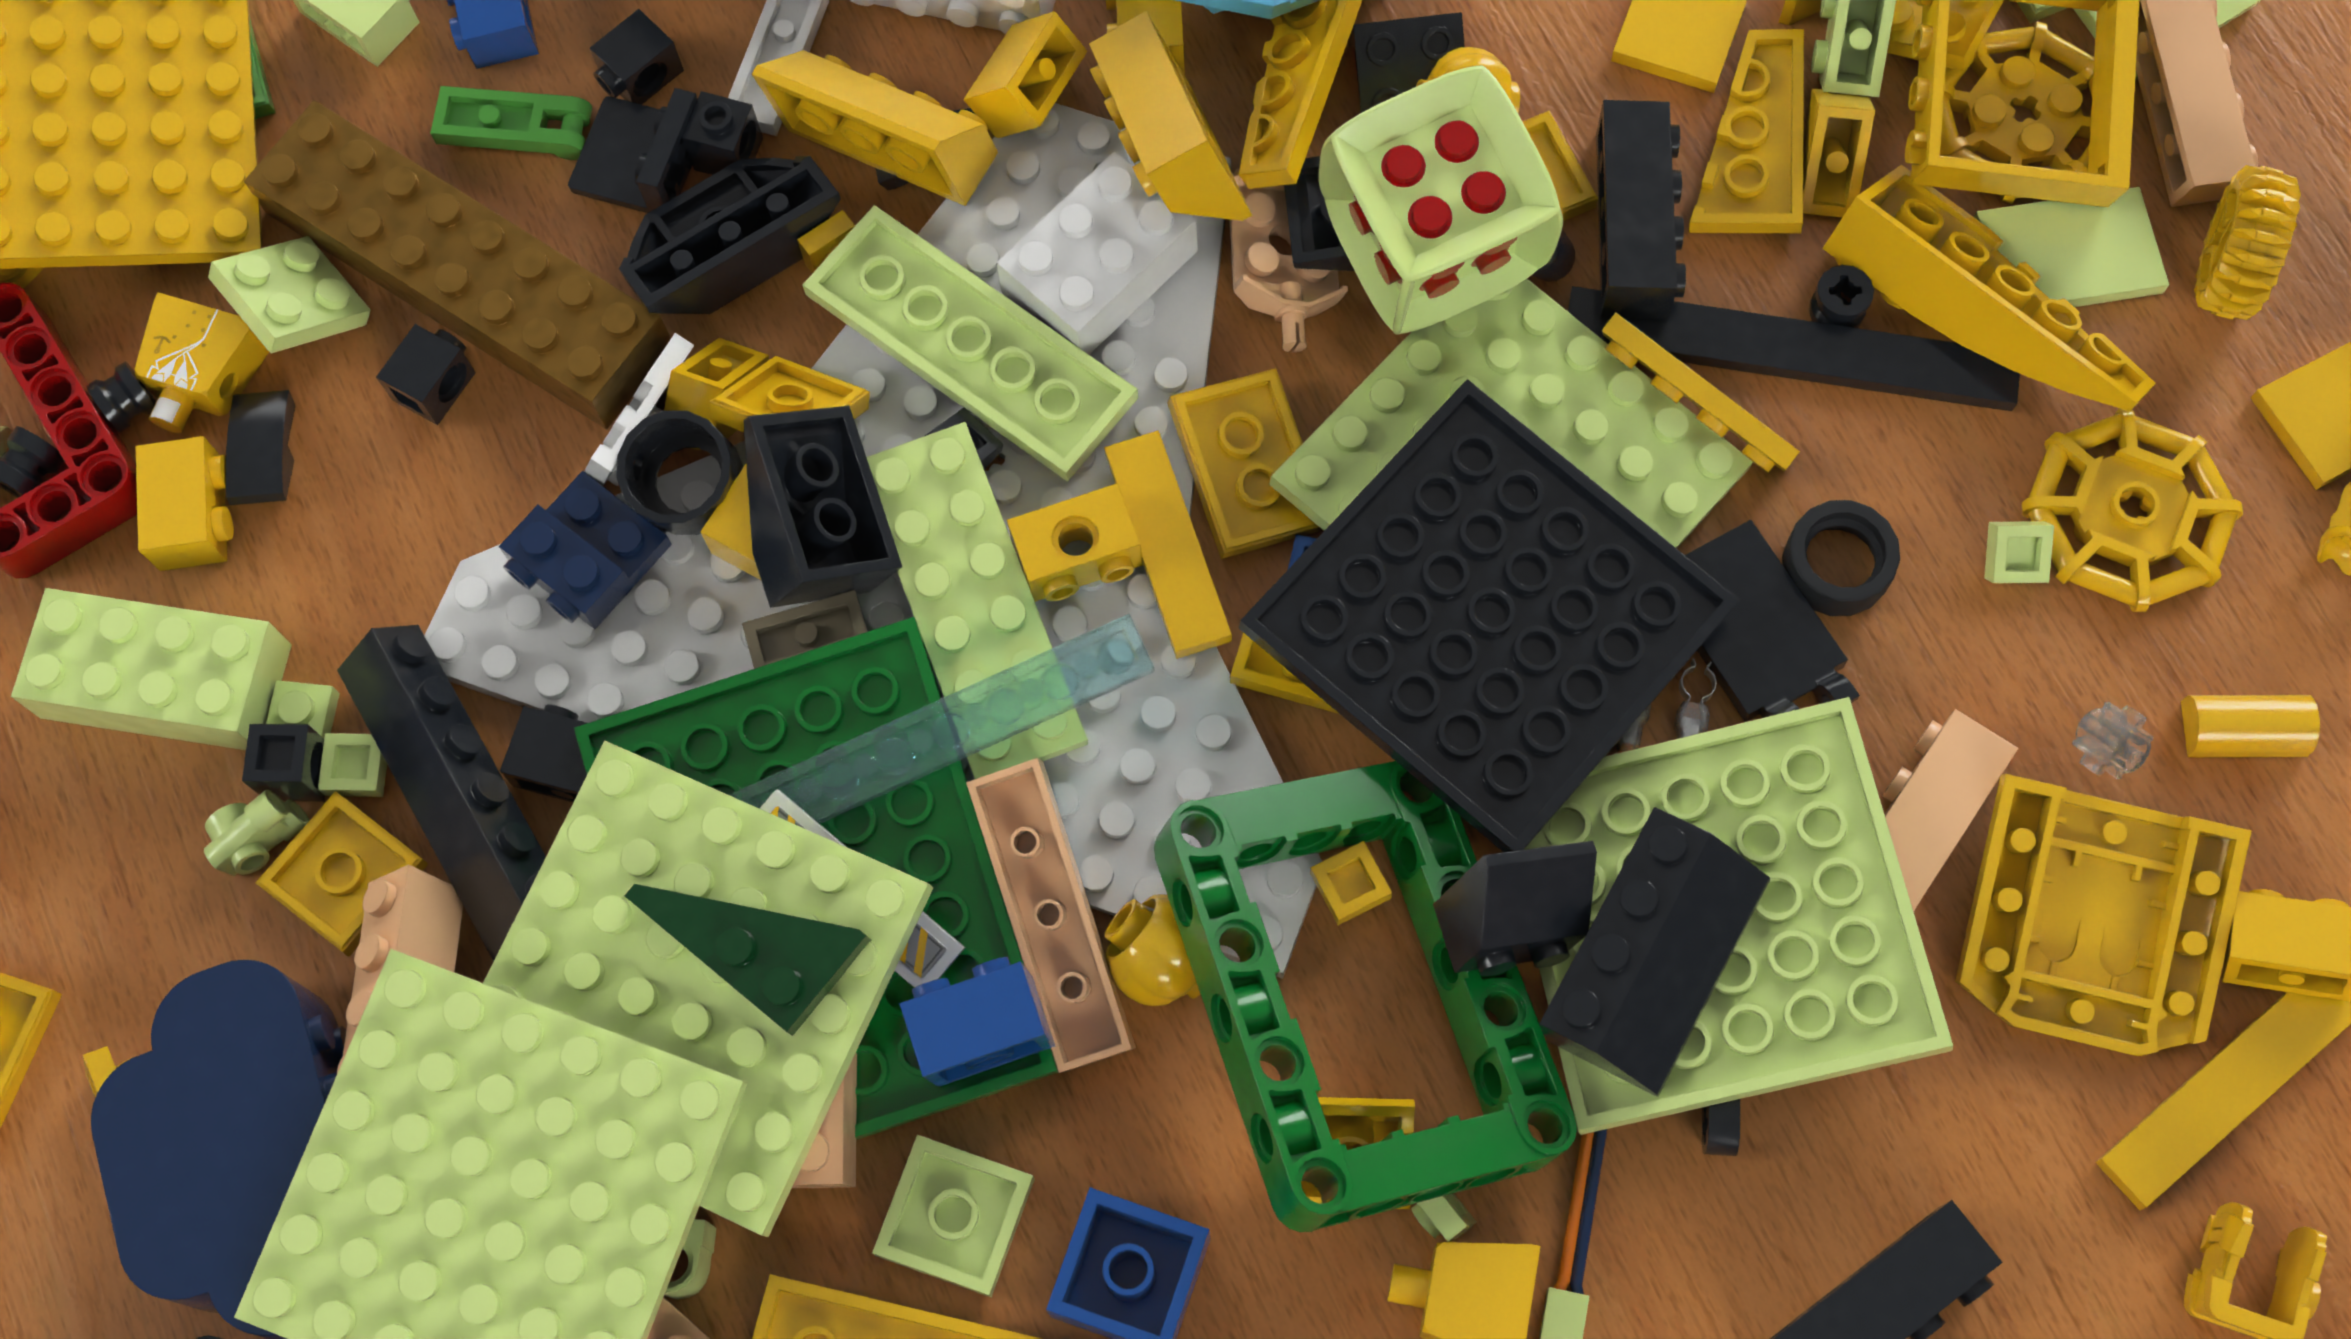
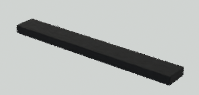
(1818, 352)

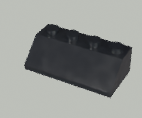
(1654, 952)

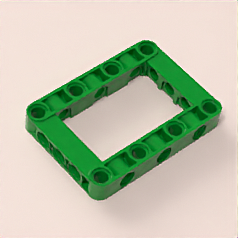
(1252, 1024)

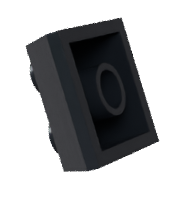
(1519, 908)

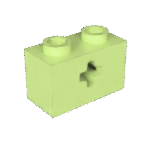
(365, 26)

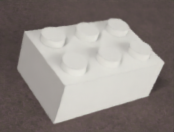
(1097, 255)

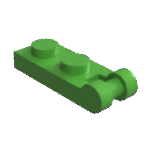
(510, 121)

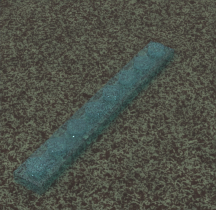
(961, 723)

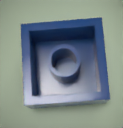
(976, 1022)
(1128, 1270)

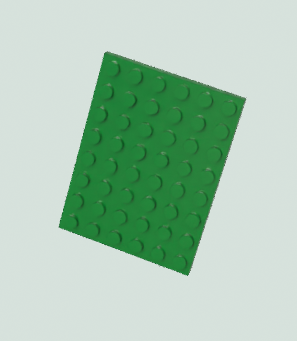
(929, 829)

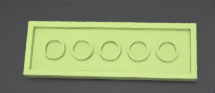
(971, 342)
(965, 581)

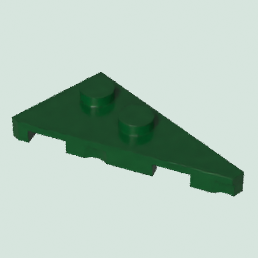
(767, 956)

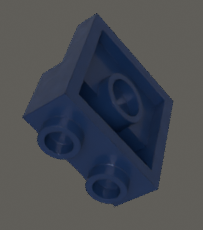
(583, 550)

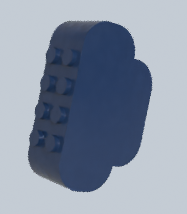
(212, 1130)

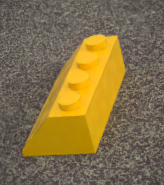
(879, 123)
(1164, 123)

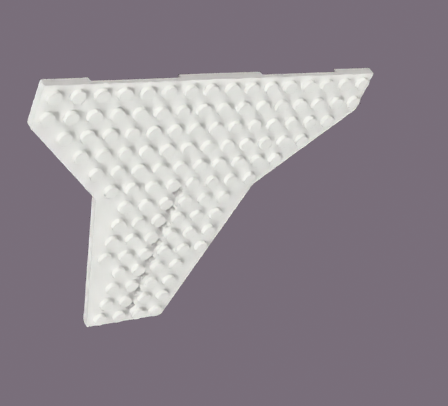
(1148, 742)

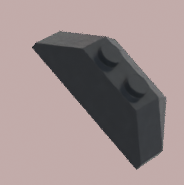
(727, 234)

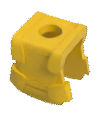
(2295, 1289)

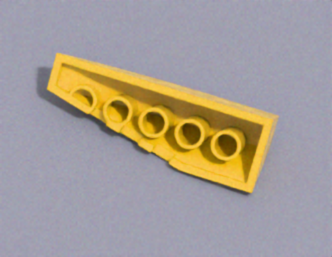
(1952, 277)

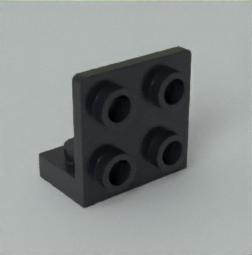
(1400, 53)
(635, 153)

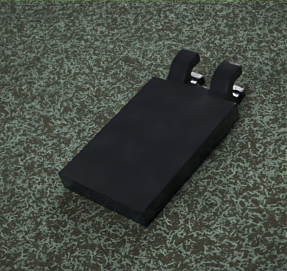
(1772, 640)

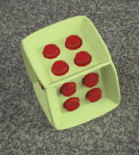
(1439, 199)

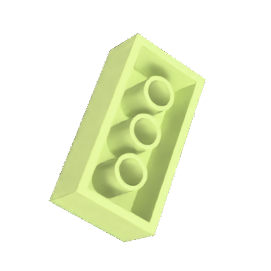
(150, 668)

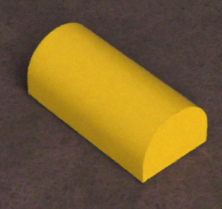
(2250, 725)

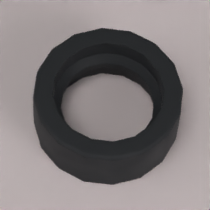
(1868, 527)

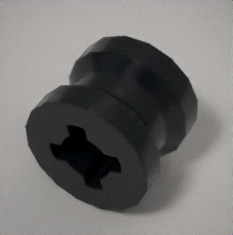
(1829, 306)
(121, 397)

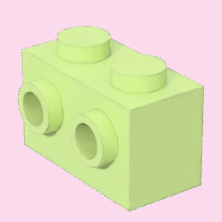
(1854, 46)

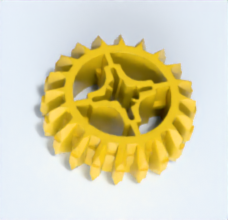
(2247, 242)

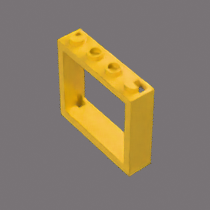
(2110, 115)

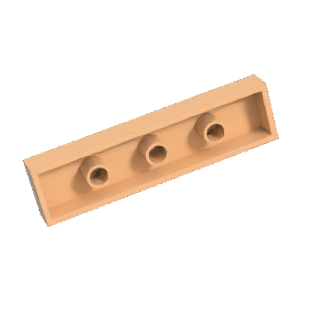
(1050, 914)

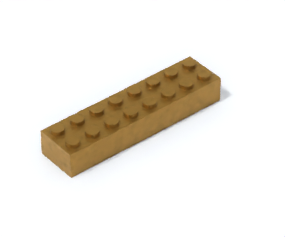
(460, 263)

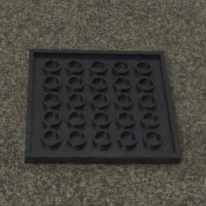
(1489, 617)

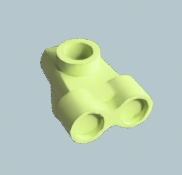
(246, 832)

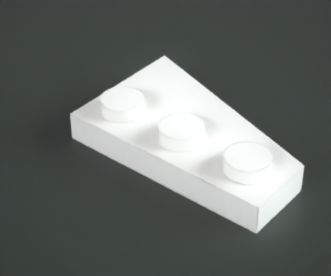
(643, 405)

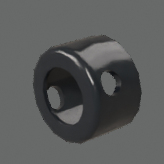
(651, 445)

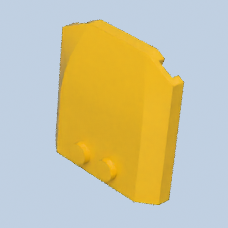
(2101, 918)

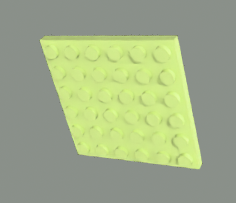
(1549, 378)
(1833, 953)
(613, 966)
(489, 1174)

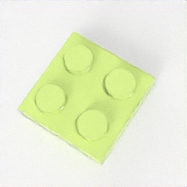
(289, 294)
(954, 1215)

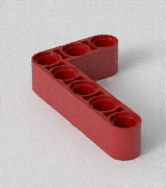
(70, 425)

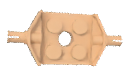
(1267, 278)

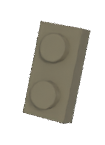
(804, 628)

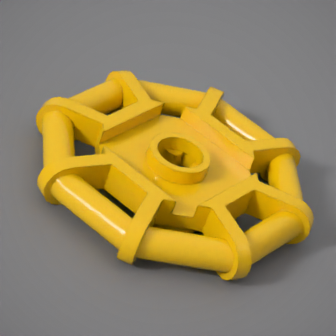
(2023, 83)
(2129, 540)

